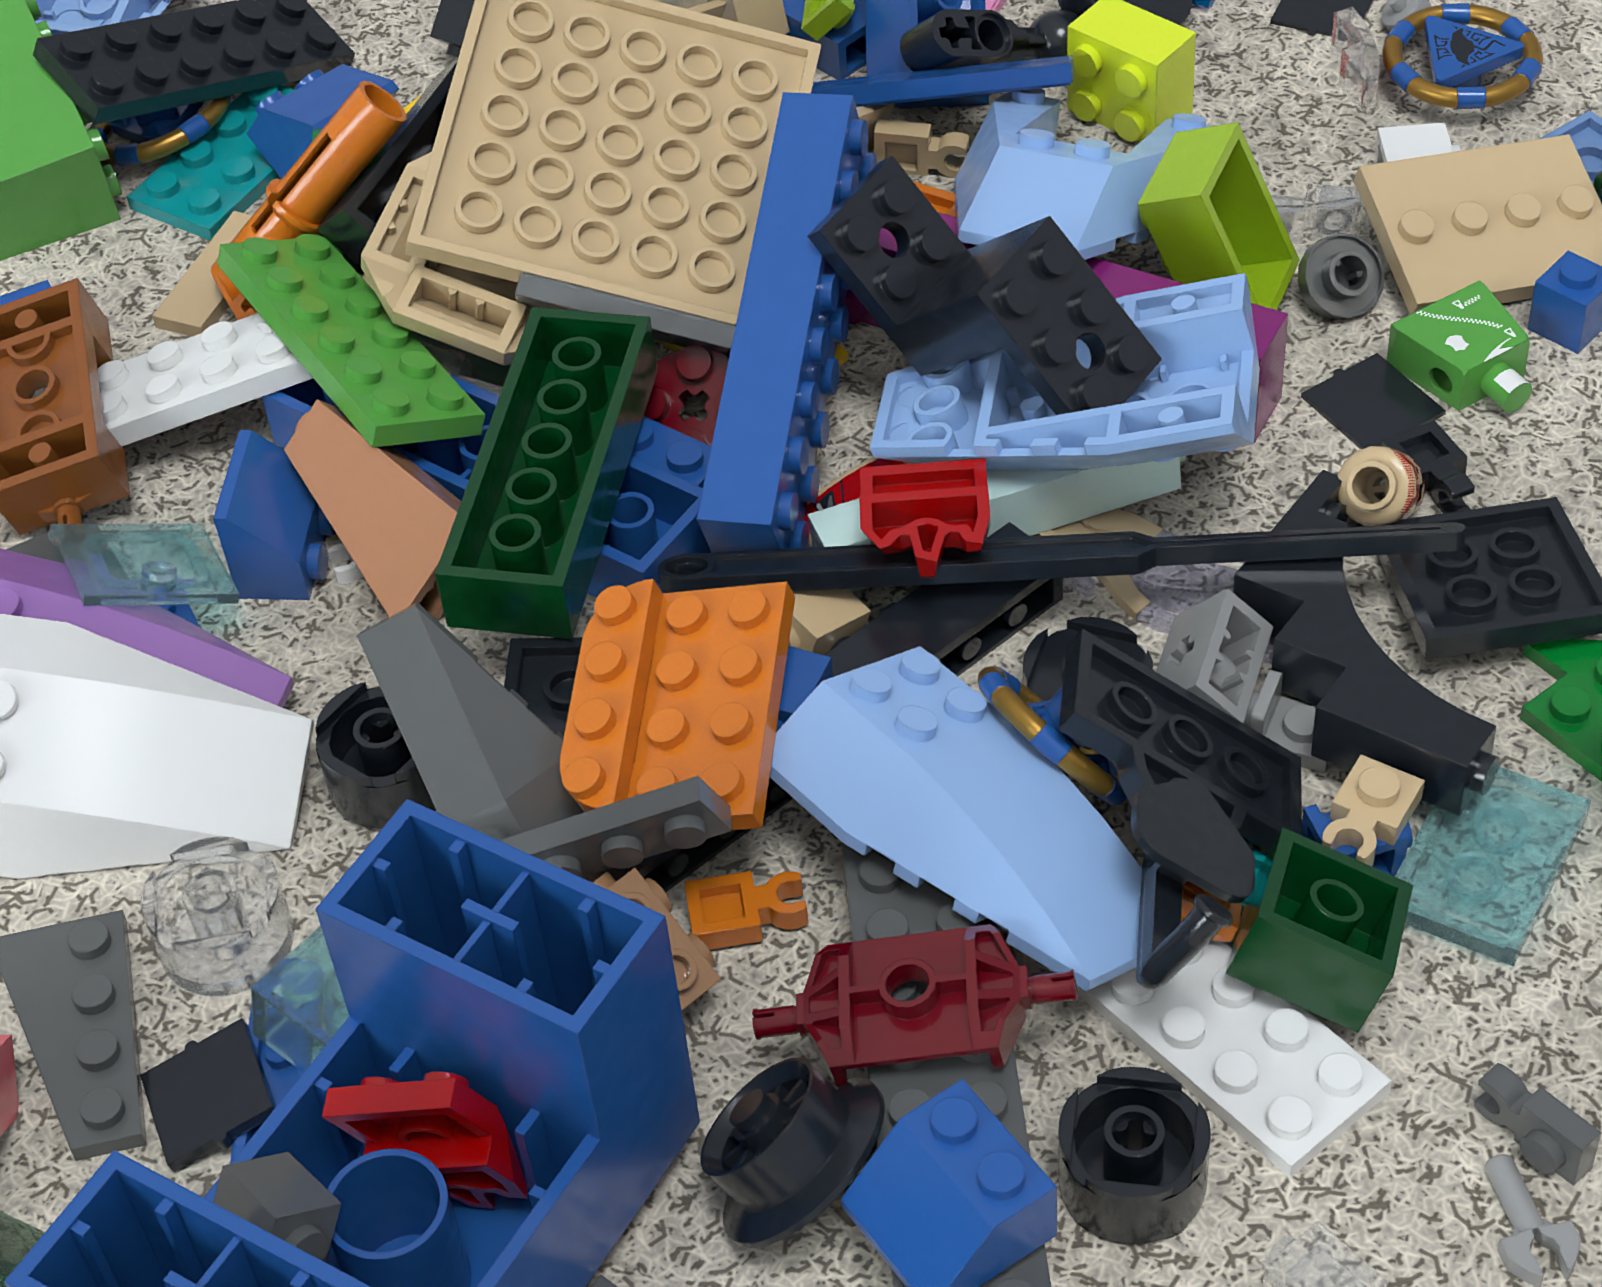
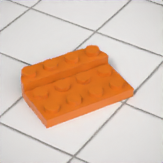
(678, 694)

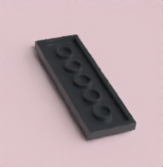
(190, 56)

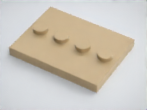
(1482, 217)

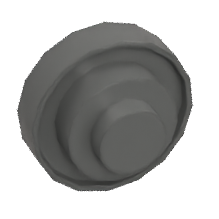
(1341, 276)

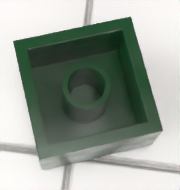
(1321, 930)

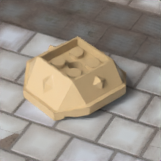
(437, 298)

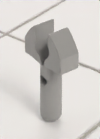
(1528, 1225)

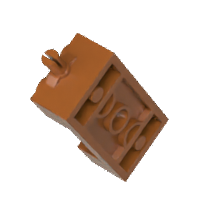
(55, 445)

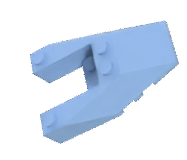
(1024, 175)

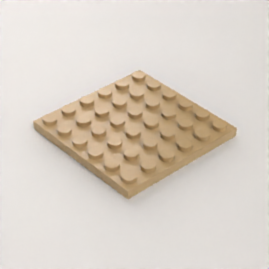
(608, 148)

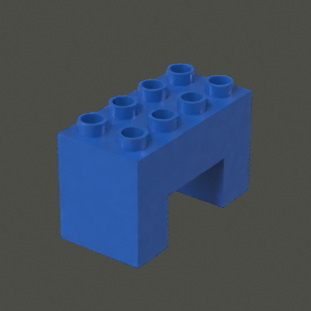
(464, 967)

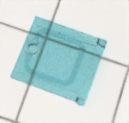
(143, 564)

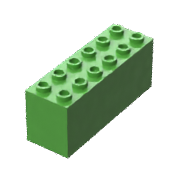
(47, 157)

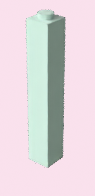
(1029, 499)

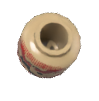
(1361, 487)

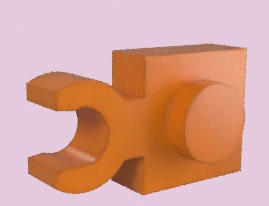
(731, 909)

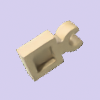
(916, 148)
(1372, 806)

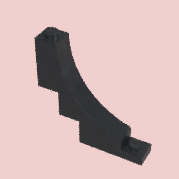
(1358, 691)

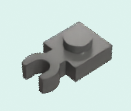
(1547, 1130)

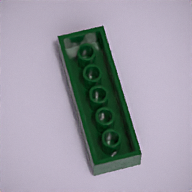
(548, 474)

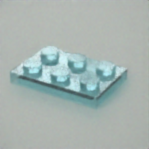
(1493, 866)

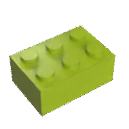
(1217, 214)

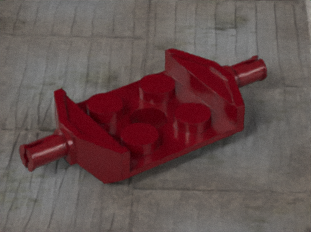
(970, 1006)

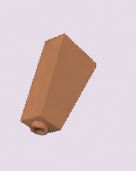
(379, 506)

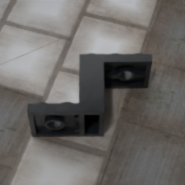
(1009, 293)

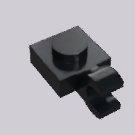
(1440, 463)

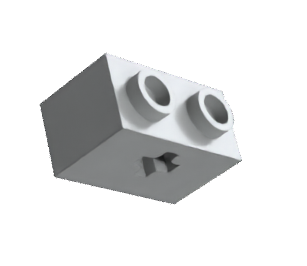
(1217, 652)

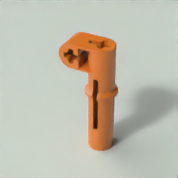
(319, 176)

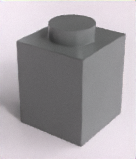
(282, 1200)

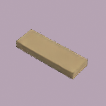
(196, 298)

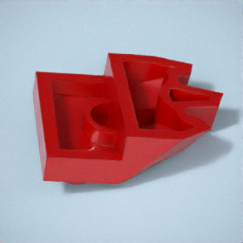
(925, 508)
(439, 1121)

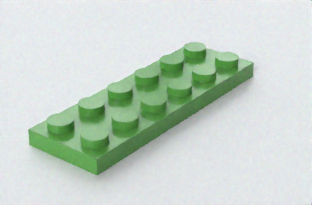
(348, 343)

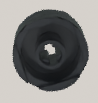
(366, 758)
(1133, 1156)

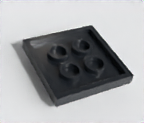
(1509, 587)

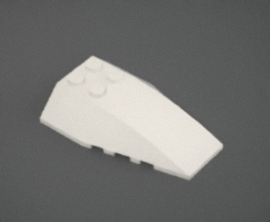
(132, 756)

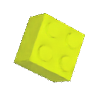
(1129, 68)

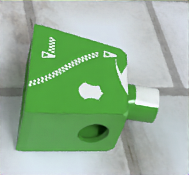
(1464, 350)

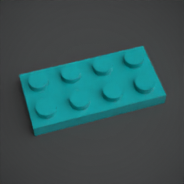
(212, 175)

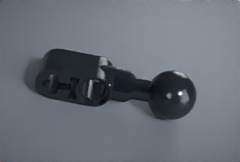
(982, 37)

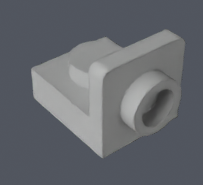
(1284, 721)

